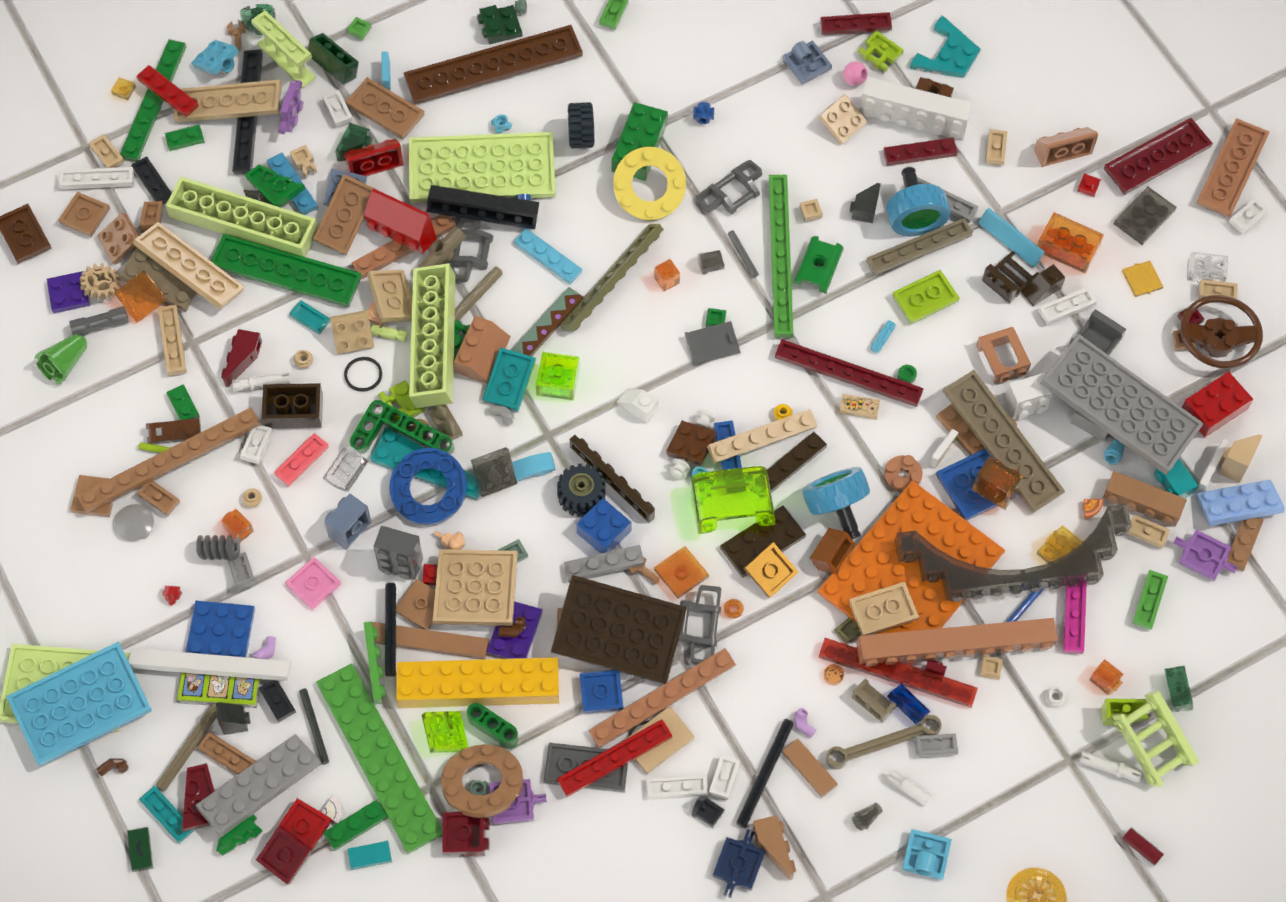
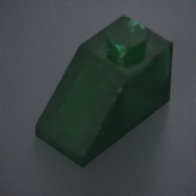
(353, 139)

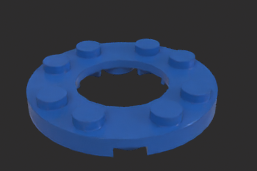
(428, 459)

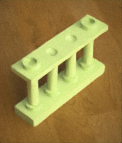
(283, 48)
(1174, 738)

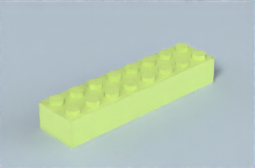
(241, 217)
(432, 336)

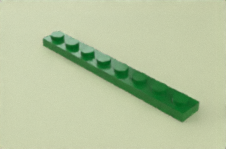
(152, 103)

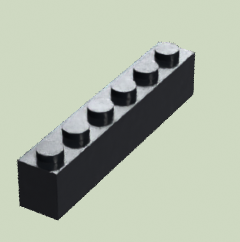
(482, 207)

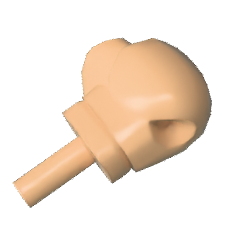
(451, 541)

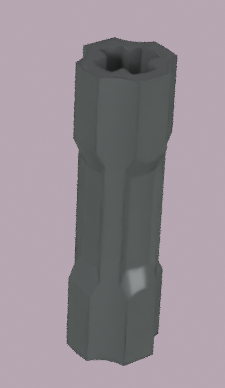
(111, 318)

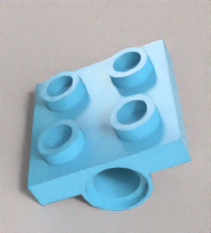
(216, 58)
(926, 854)

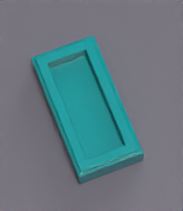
(310, 317)
(369, 855)

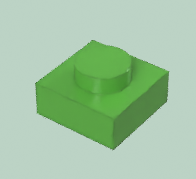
(359, 28)

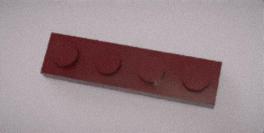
(855, 23)
(920, 151)

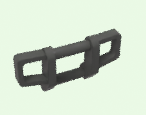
(722, 198)
(471, 261)
(711, 641)

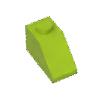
(1121, 706)

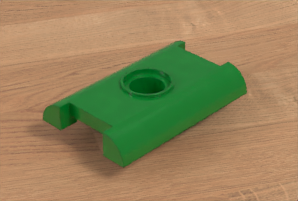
(819, 254)

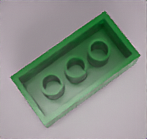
(642, 129)

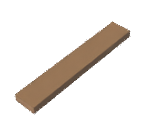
(436, 641)

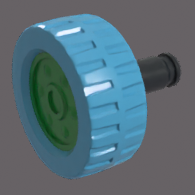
(917, 207)
(836, 494)

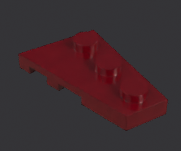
(197, 788)

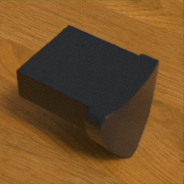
(707, 811)

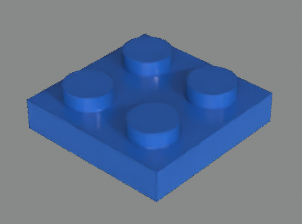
(601, 691)

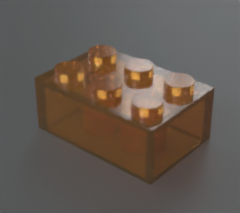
(1070, 242)

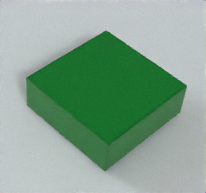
(715, 317)

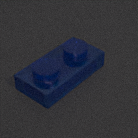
(908, 703)

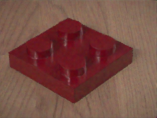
(284, 855)

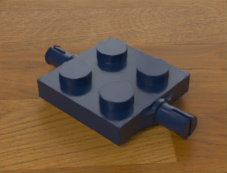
(738, 863)

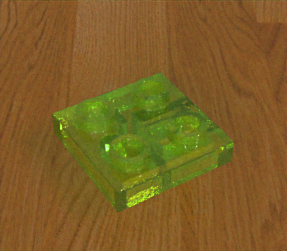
(444, 731)

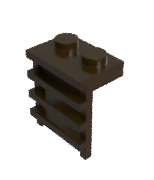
(1001, 284)

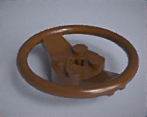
(1230, 335)

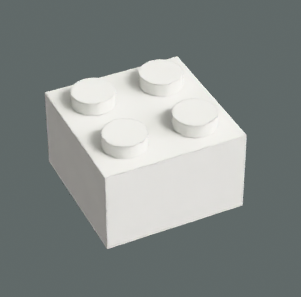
(1027, 397)

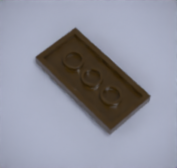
(753, 540)

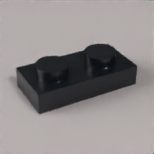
(277, 700)

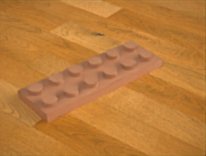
(1232, 167)

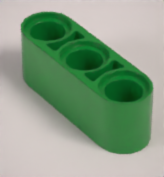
(488, 717)

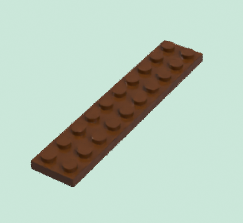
(492, 64)

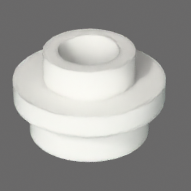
(1055, 691)

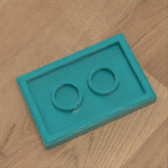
(509, 379)

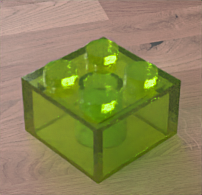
(557, 376)

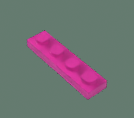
(1075, 619)

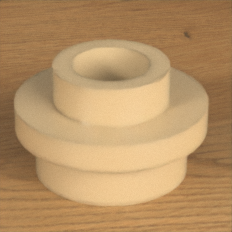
(303, 354)
(252, 502)

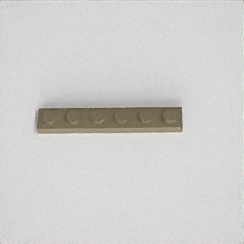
(919, 246)

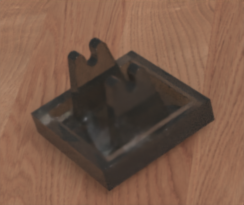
(494, 471)

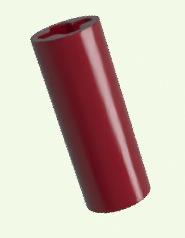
(1142, 846)

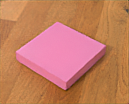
(313, 583)

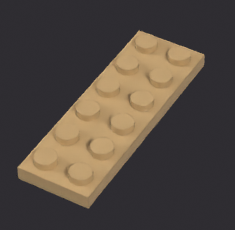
(233, 101)
(188, 265)

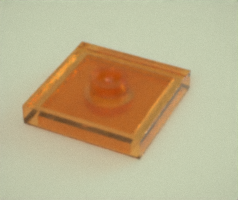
(140, 296)
(681, 572)

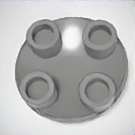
(134, 522)

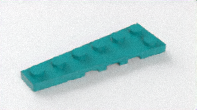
(394, 447)

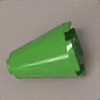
(61, 357)

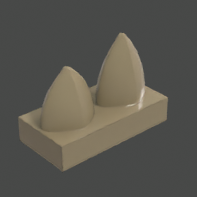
(445, 421)

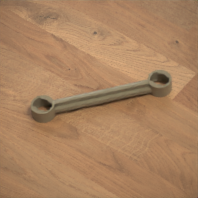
(883, 742)

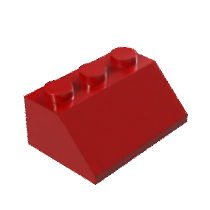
(374, 158)

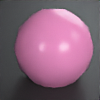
(855, 73)

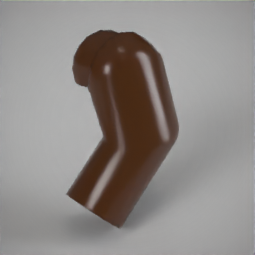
(112, 763)

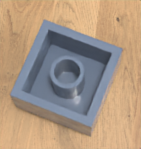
(347, 521)

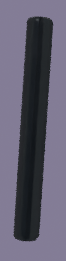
(390, 629)

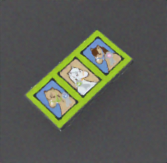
(209, 689)

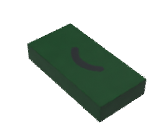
(140, 849)

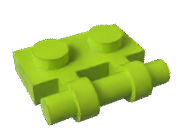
(883, 47)
(400, 395)

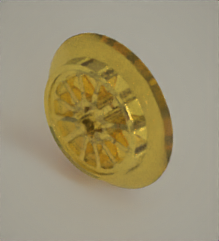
(1044, 875)

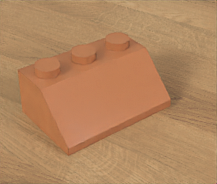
(1065, 146)
(480, 349)

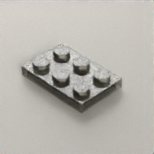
(1145, 215)

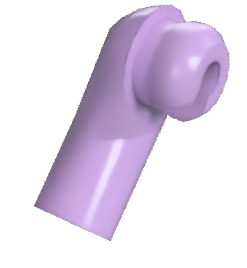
(267, 651)

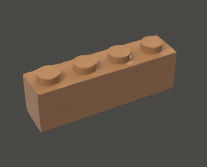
(1144, 499)

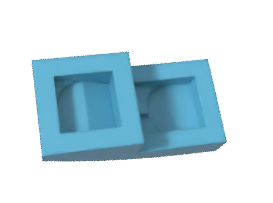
(534, 465)

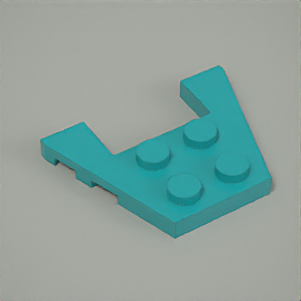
(955, 55)

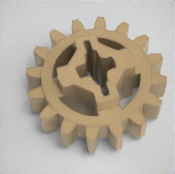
(101, 281)

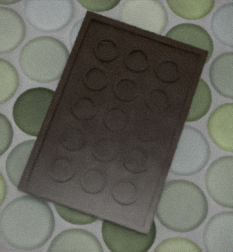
(618, 629)

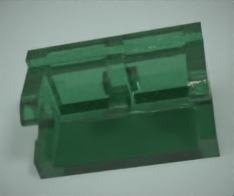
(1179, 688)

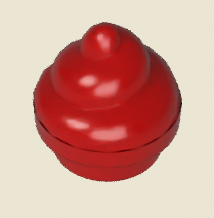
(171, 594)

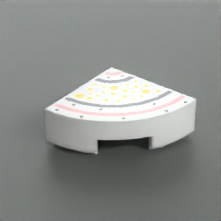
(333, 810)

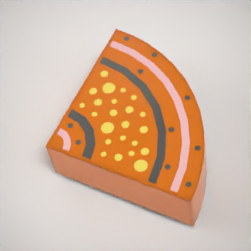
(1091, 507)

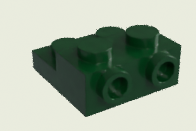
(499, 24)

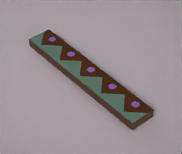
(548, 323)

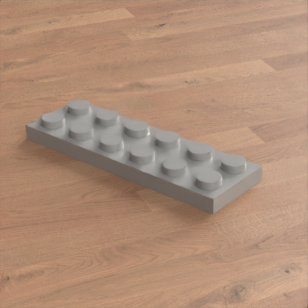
(258, 785)

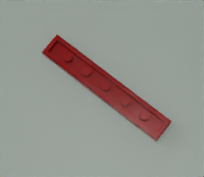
(614, 758)

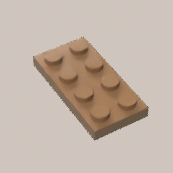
(385, 108)
(344, 215)

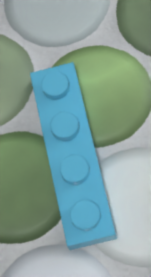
(548, 256)

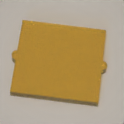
(1142, 278)

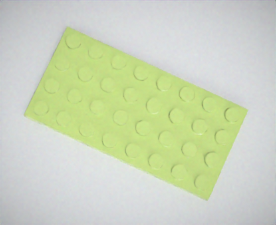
(483, 164)

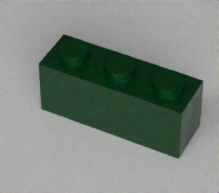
(333, 58)

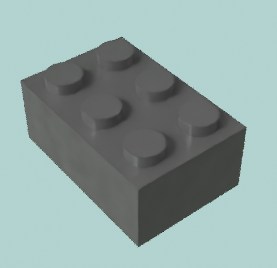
(398, 553)

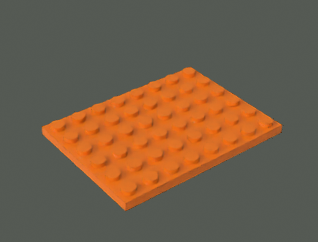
(876, 566)

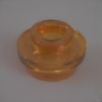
(733, 603)

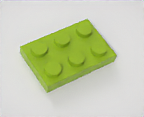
(925, 296)

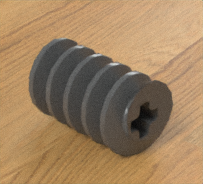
(218, 547)

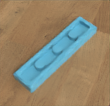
(1011, 237)

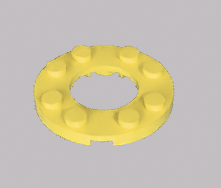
(623, 183)

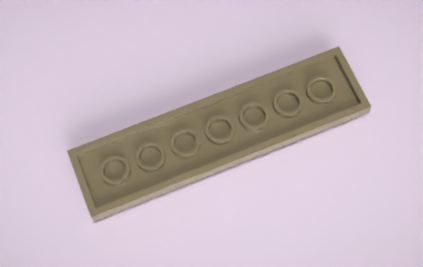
(1003, 439)

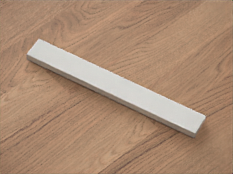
(209, 664)

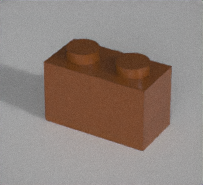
(832, 550)

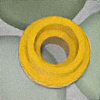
(782, 407)

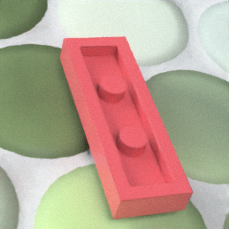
(301, 459)

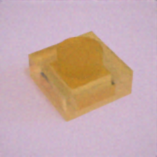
(123, 88)

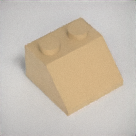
(1238, 457)

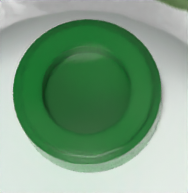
(907, 373)

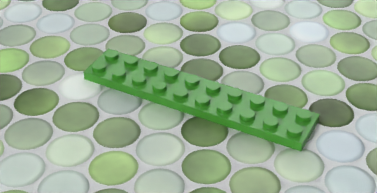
(380, 758)

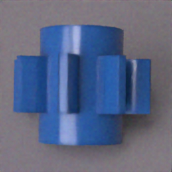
(703, 113)

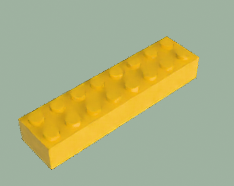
(477, 681)

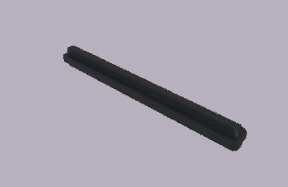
(765, 773)

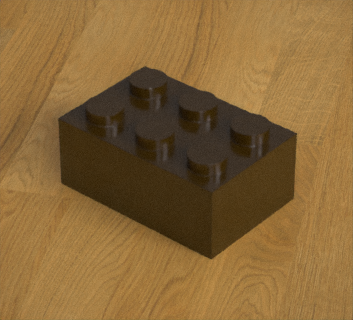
(292, 405)

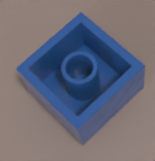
(603, 527)

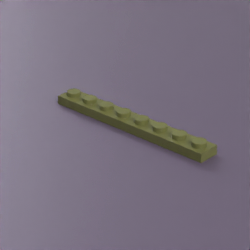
(611, 277)

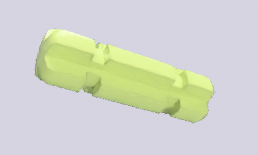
(389, 333)

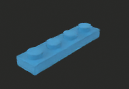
(303, 201)

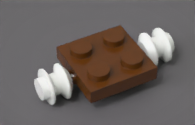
(691, 443)

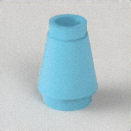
(1114, 452)

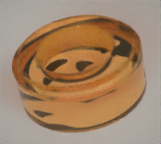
(833, 674)

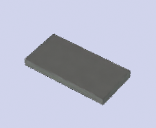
(565, 757)

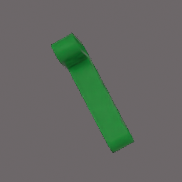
(400, 426)

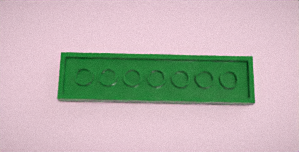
(286, 270)

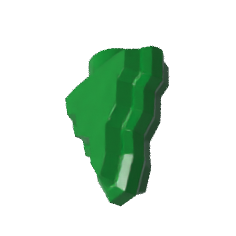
(238, 835)

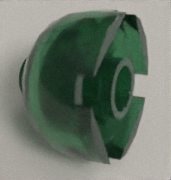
(248, 14)

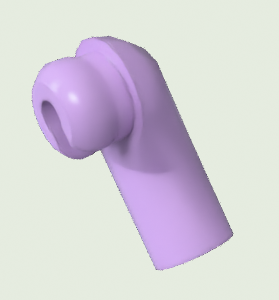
(801, 722)

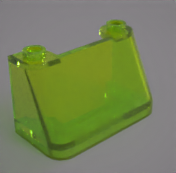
(731, 496)

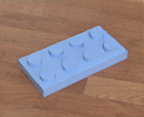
(1240, 502)

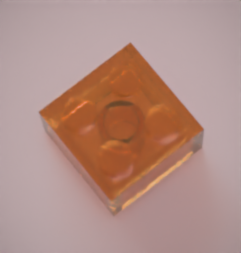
(997, 482)

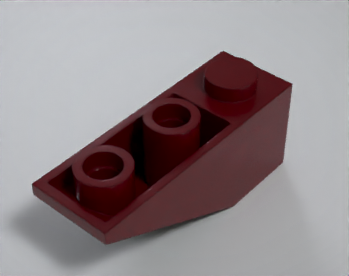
(243, 353)

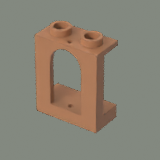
(1001, 373)

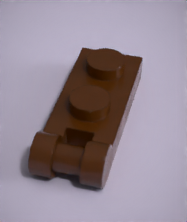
(174, 430)

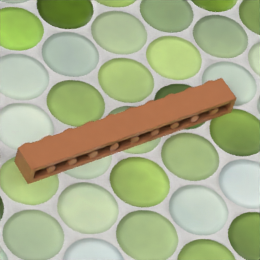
(956, 641)

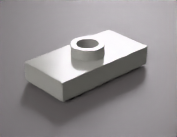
(241, 572)
(936, 745)

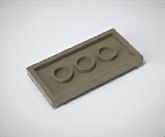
(170, 286)

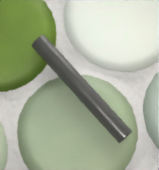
(743, 254)

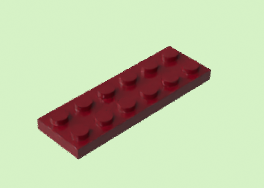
(1157, 156)

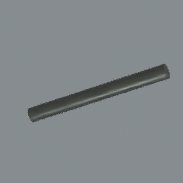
(314, 726)

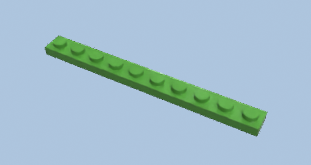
(780, 256)

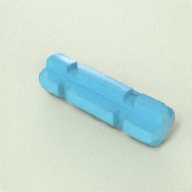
(883, 336)

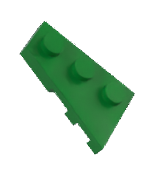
(273, 187)

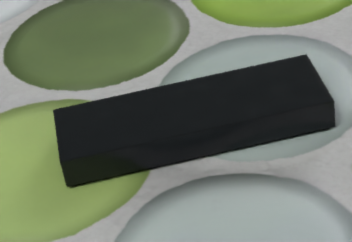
(152, 180)

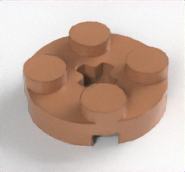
(907, 464)

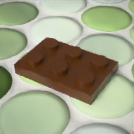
(23, 233)

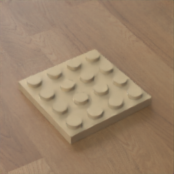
(475, 587)

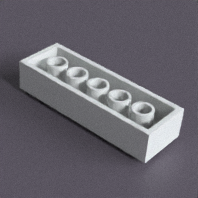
(915, 108)

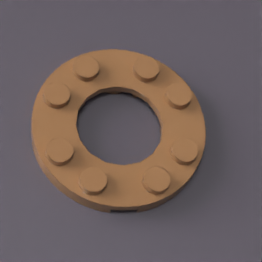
(482, 805)

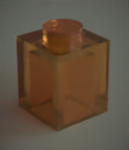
(666, 275)
(237, 525)
(1107, 677)

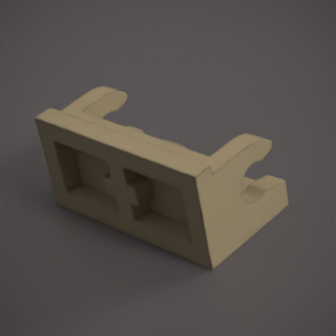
(873, 701)

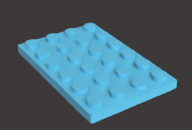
(78, 704)

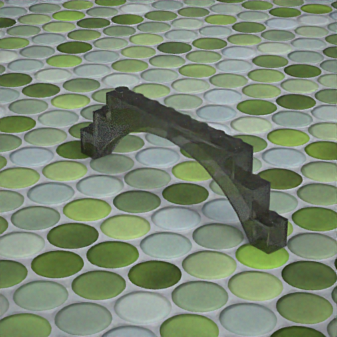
(969, 581)

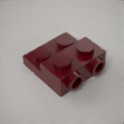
(464, 834)

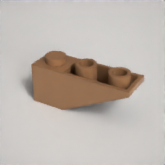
(770, 838)

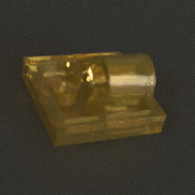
(1058, 544)

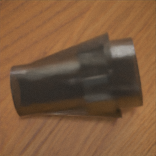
(865, 817)

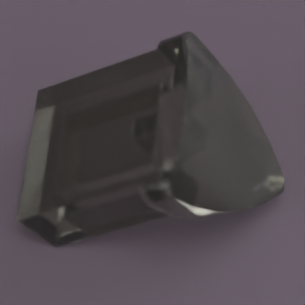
(710, 261)

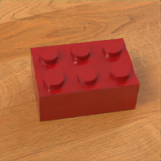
(1218, 403)

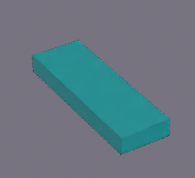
(165, 813)

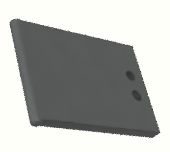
(712, 343)

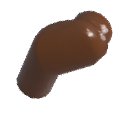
(513, 631)

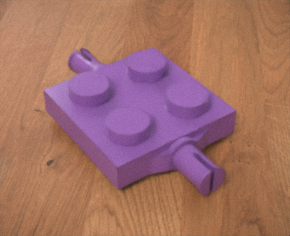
(291, 107)
(1205, 555)
(521, 808)

